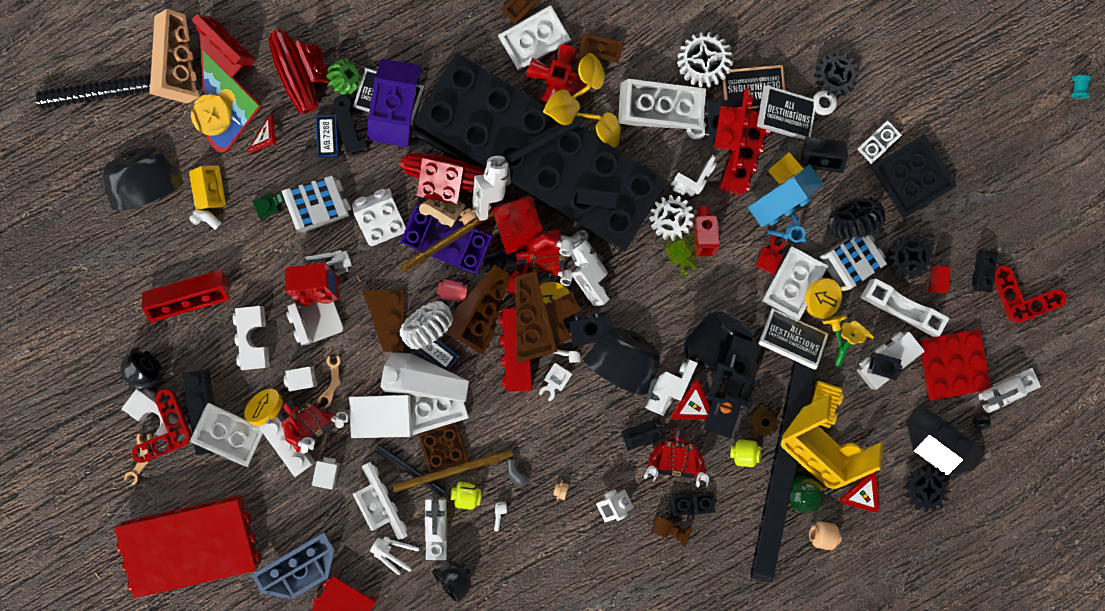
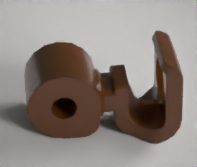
(665, 527)

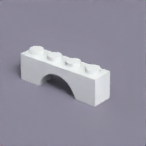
(891, 301)

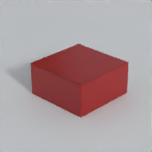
(939, 279)

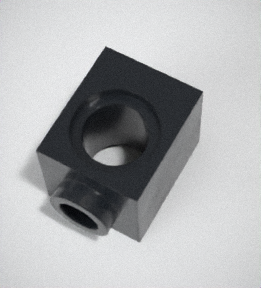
(876, 362)

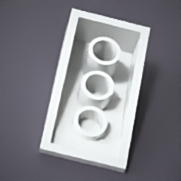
(661, 105)

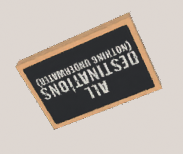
(753, 79)

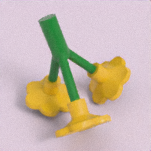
(853, 332)

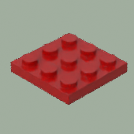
(954, 364)

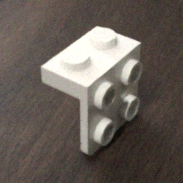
(684, 185)
(378, 217)
(314, 321)

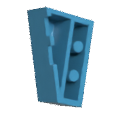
(785, 197)

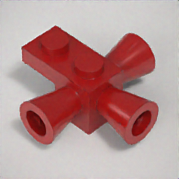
(558, 75)

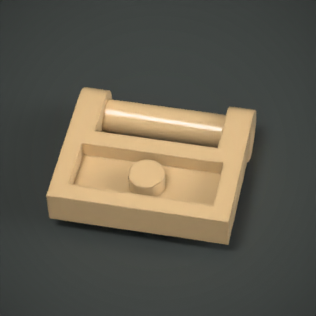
(446, 213)

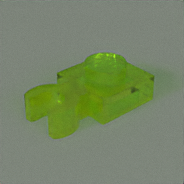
(678, 253)

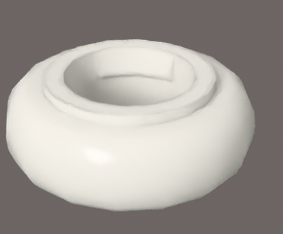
(832, 99)

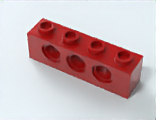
(729, 181)

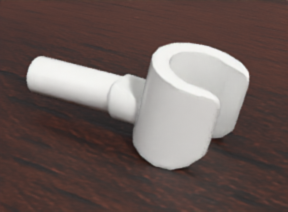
(574, 356)
(500, 508)

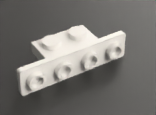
(376, 504)

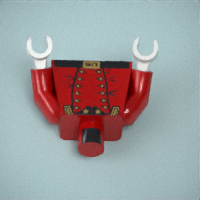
(547, 254)
(308, 424)
(677, 459)

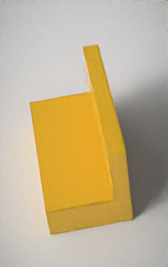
(785, 169)
(207, 187)

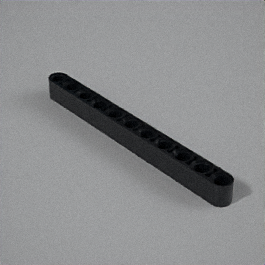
(780, 478)

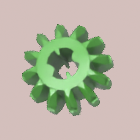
(344, 76)

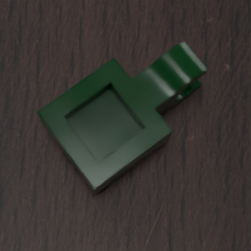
(268, 205)

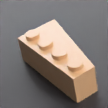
(171, 59)

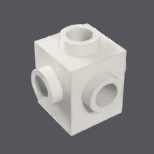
(614, 505)

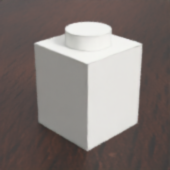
(300, 378)
(326, 473)

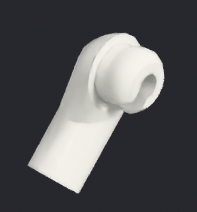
(206, 216)
(581, 235)

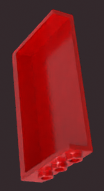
(187, 546)

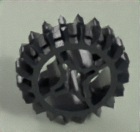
(857, 219)

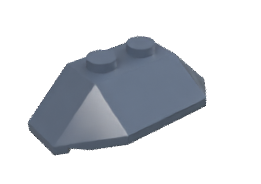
(297, 569)

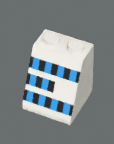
(316, 204)
(853, 261)

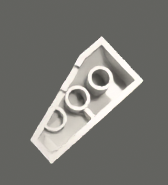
(417, 377)

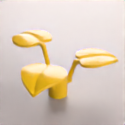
(565, 108)

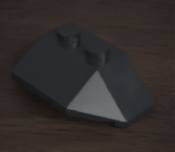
(942, 443)

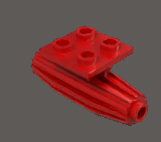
(298, 69)
(440, 176)

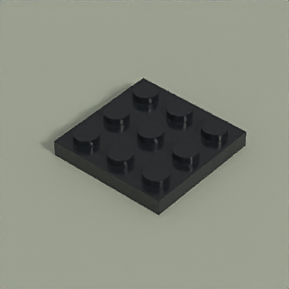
(913, 176)

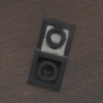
(692, 503)

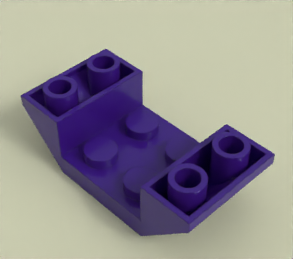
(393, 102)
(463, 253)

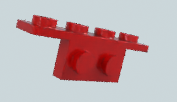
(732, 128)

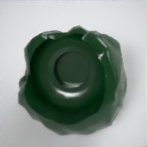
(806, 494)

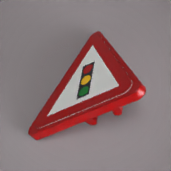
(265, 135)
(692, 405)
(863, 494)

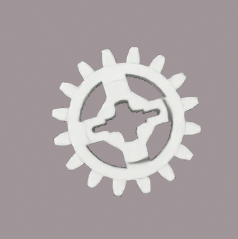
(679, 214)

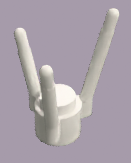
(340, 260)
(381, 550)

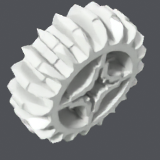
(713, 58)
(426, 325)

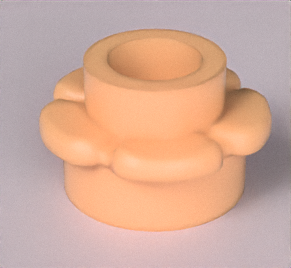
(467, 216)
(561, 490)

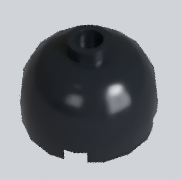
(140, 369)
(454, 579)

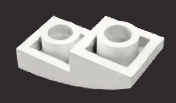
(879, 142)

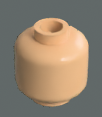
(825, 535)

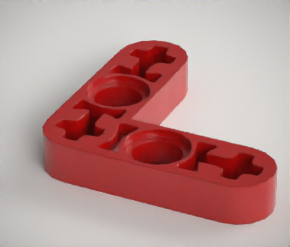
(1018, 301)
(170, 437)

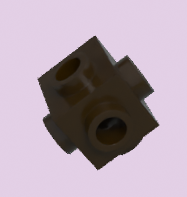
(755, 419)

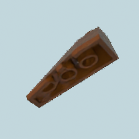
(477, 312)

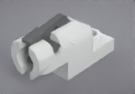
(490, 186)
(589, 271)
(668, 386)
(1009, 390)
(436, 529)

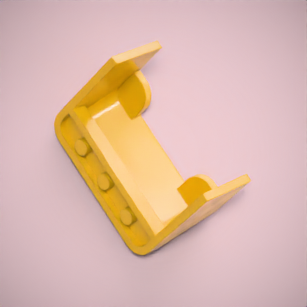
(821, 454)

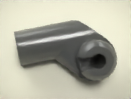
(514, 475)

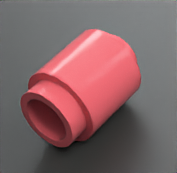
(452, 290)

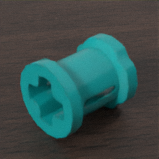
(1081, 87)

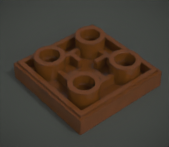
(443, 447)

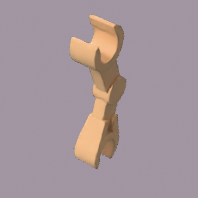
(335, 382)
(140, 466)

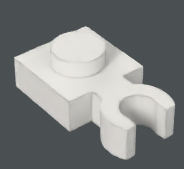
(557, 379)

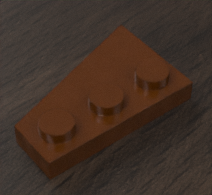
(388, 315)

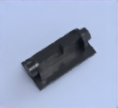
(499, 259)
(986, 263)
(643, 434)

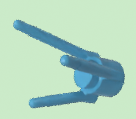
(793, 232)

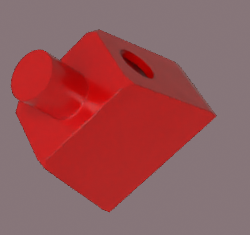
(705, 240)

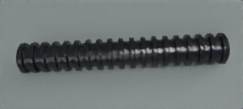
(93, 91)

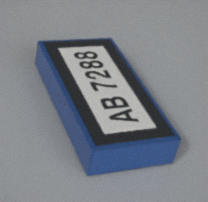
(327, 136)
(439, 354)

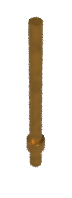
(420, 257)
(491, 459)

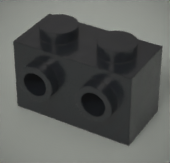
(824, 154)

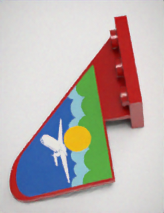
(221, 60)

